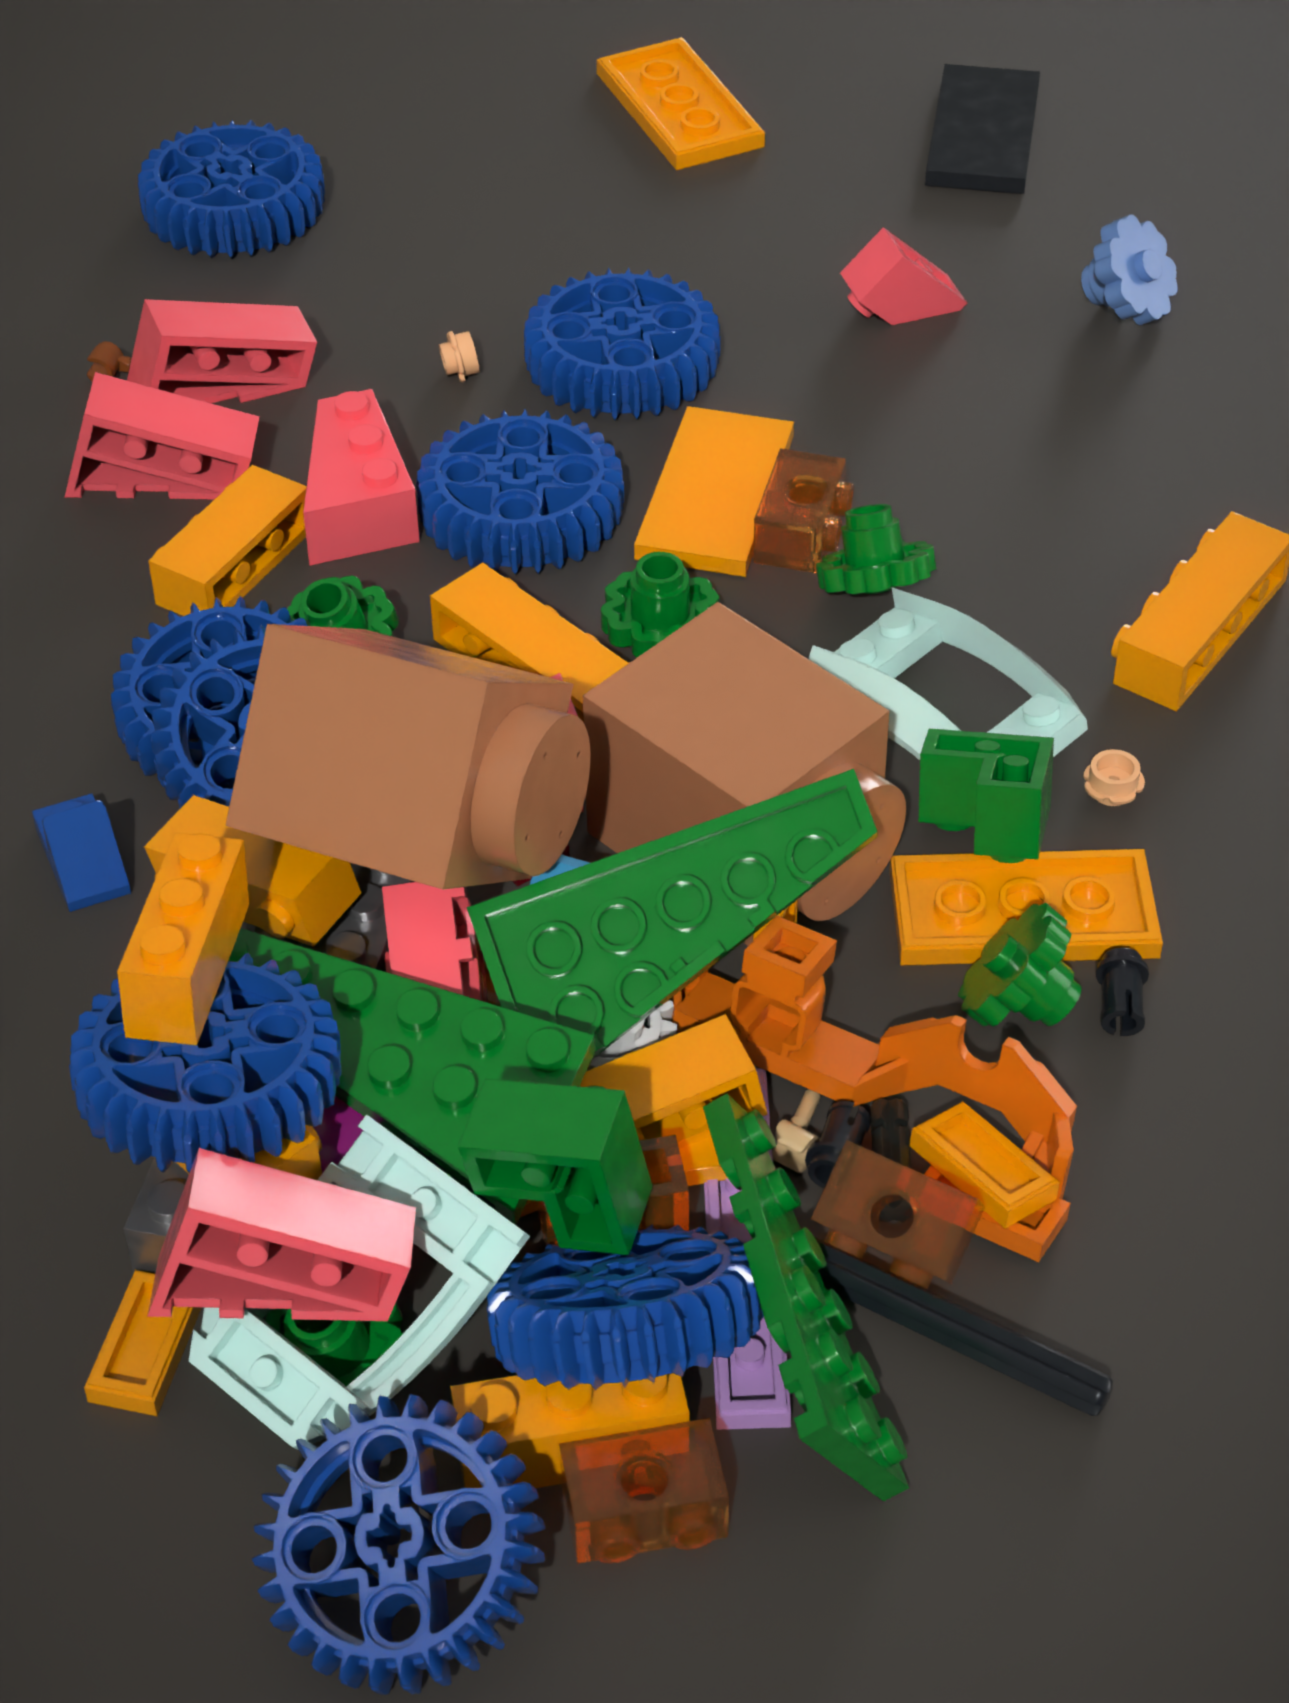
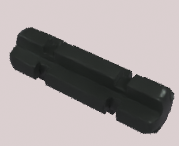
(891, 1140)

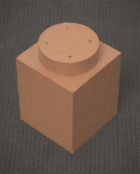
(726, 723)
(409, 758)

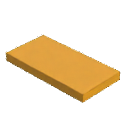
(680, 103)
(713, 489)
(959, 901)

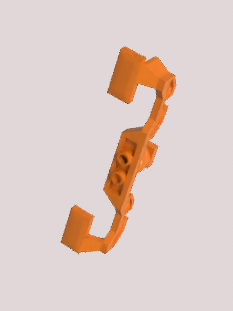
(780, 1025)

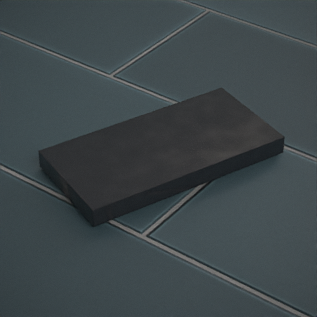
(983, 129)

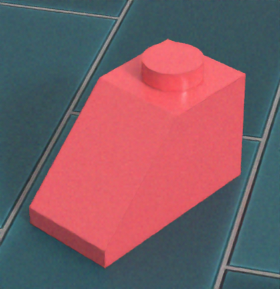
(898, 282)

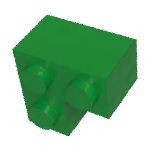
(988, 784)
(563, 1149)

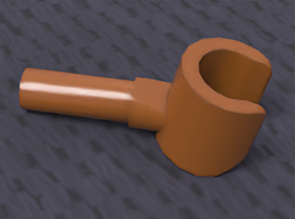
(107, 360)

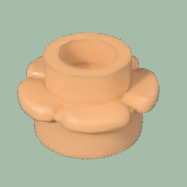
(459, 355)
(1113, 777)

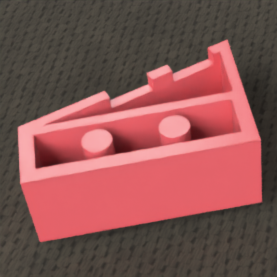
(221, 349)
(158, 443)
(356, 482)
(433, 938)
(281, 1243)

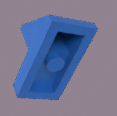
(82, 851)

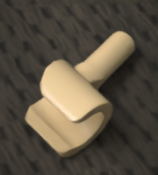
(793, 1135)

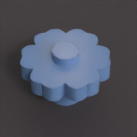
(1131, 271)

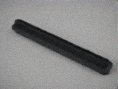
(965, 1331)

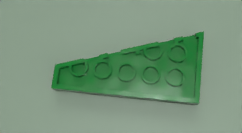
(644, 923)
(423, 1052)
(800, 1312)

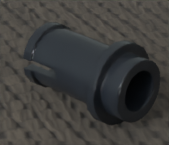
(1122, 982)
(824, 1154)

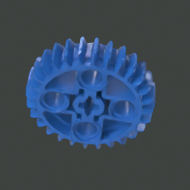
(231, 188)
(622, 343)
(520, 491)
(169, 648)
(184, 711)
(250, 1081)
(624, 1315)
(375, 1523)

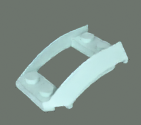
(913, 630)
(451, 1225)

